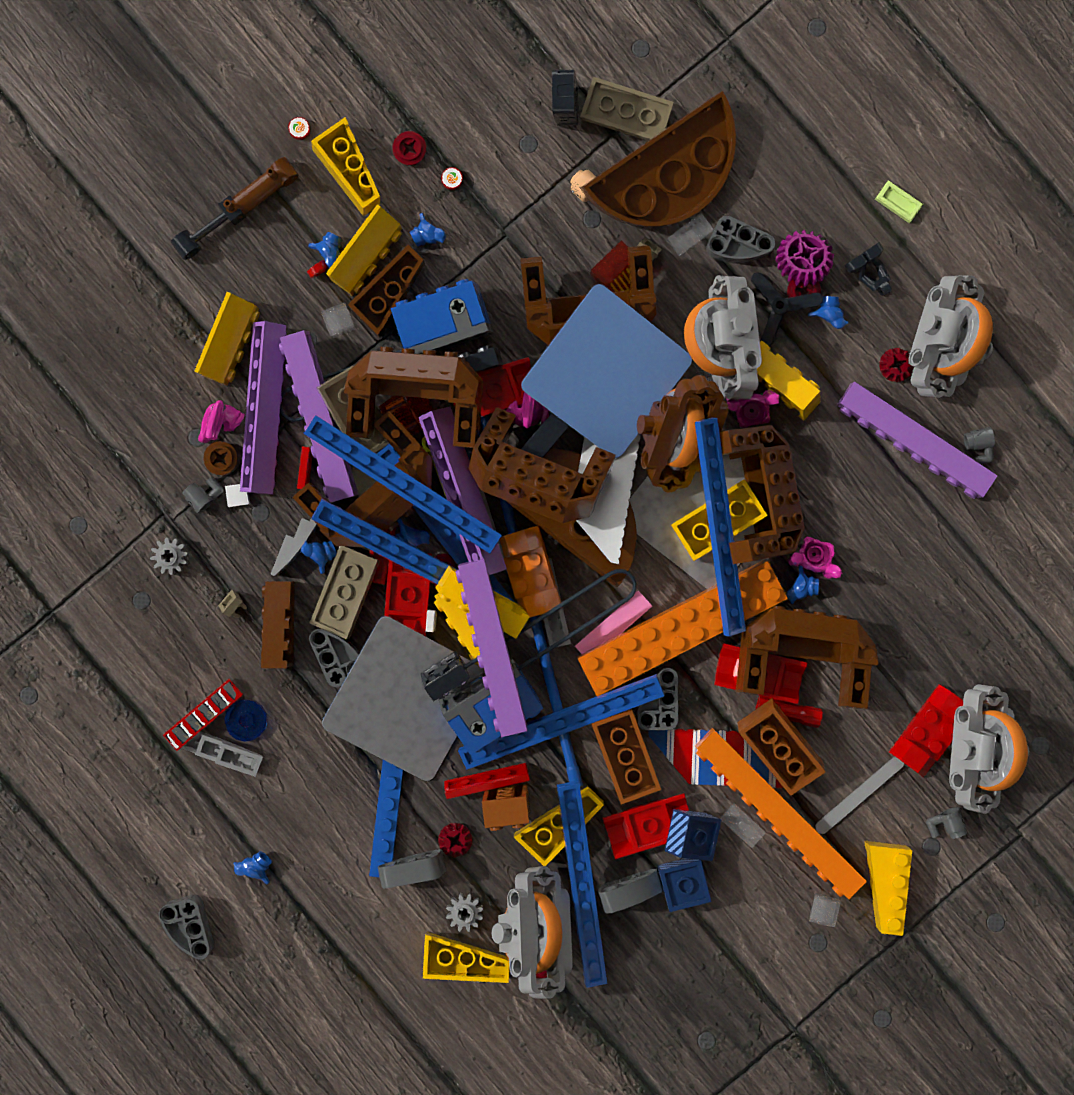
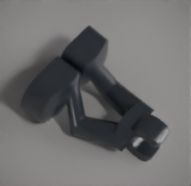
(860, 263)

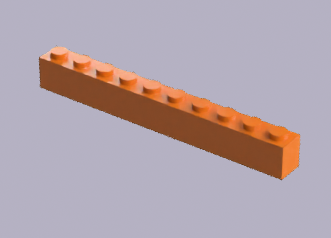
(780, 813)

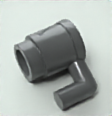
(981, 439)
(199, 498)
(952, 822)

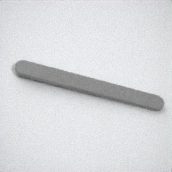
(858, 795)

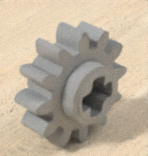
(172, 563)
(457, 908)

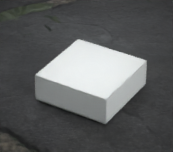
(235, 497)
(431, 620)

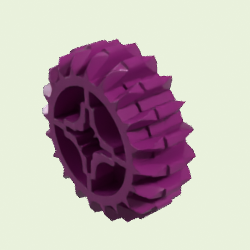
(800, 265)

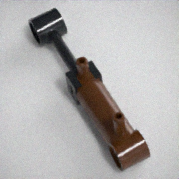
(235, 208)

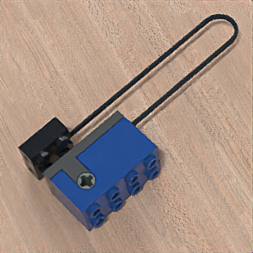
(436, 325)
(468, 705)

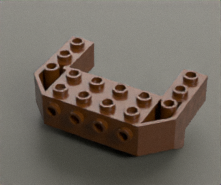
(549, 315)
(419, 377)
(532, 479)
(772, 480)
(379, 504)
(811, 638)

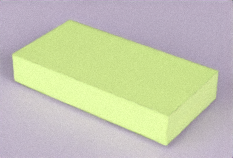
(898, 201)

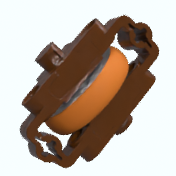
(672, 432)

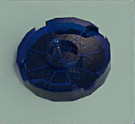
(246, 720)

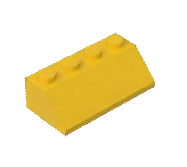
(365, 250)
(227, 339)

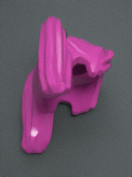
(760, 405)
(529, 412)
(215, 416)
(820, 562)

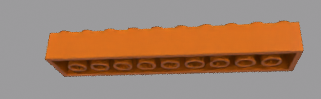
(676, 630)

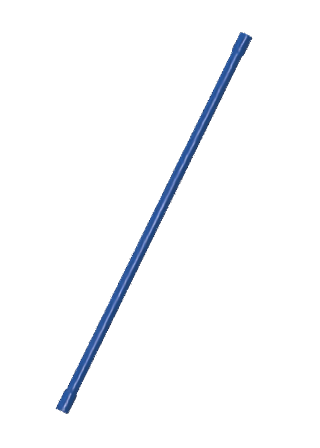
(572, 769)

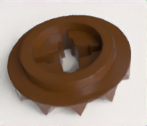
(210, 458)

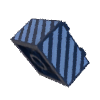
(693, 835)
(684, 884)

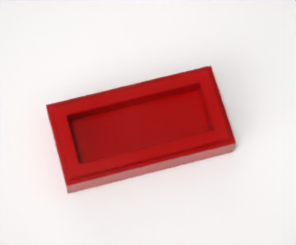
(305, 467)

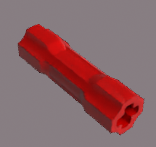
(803, 714)

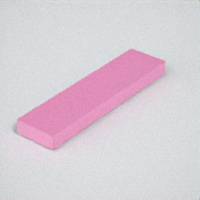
(615, 623)

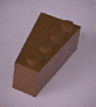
(278, 624)

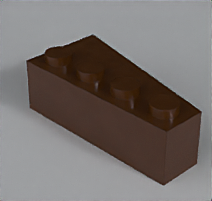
(387, 288)

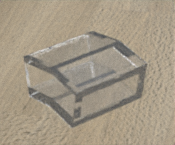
(338, 320)
(824, 910)

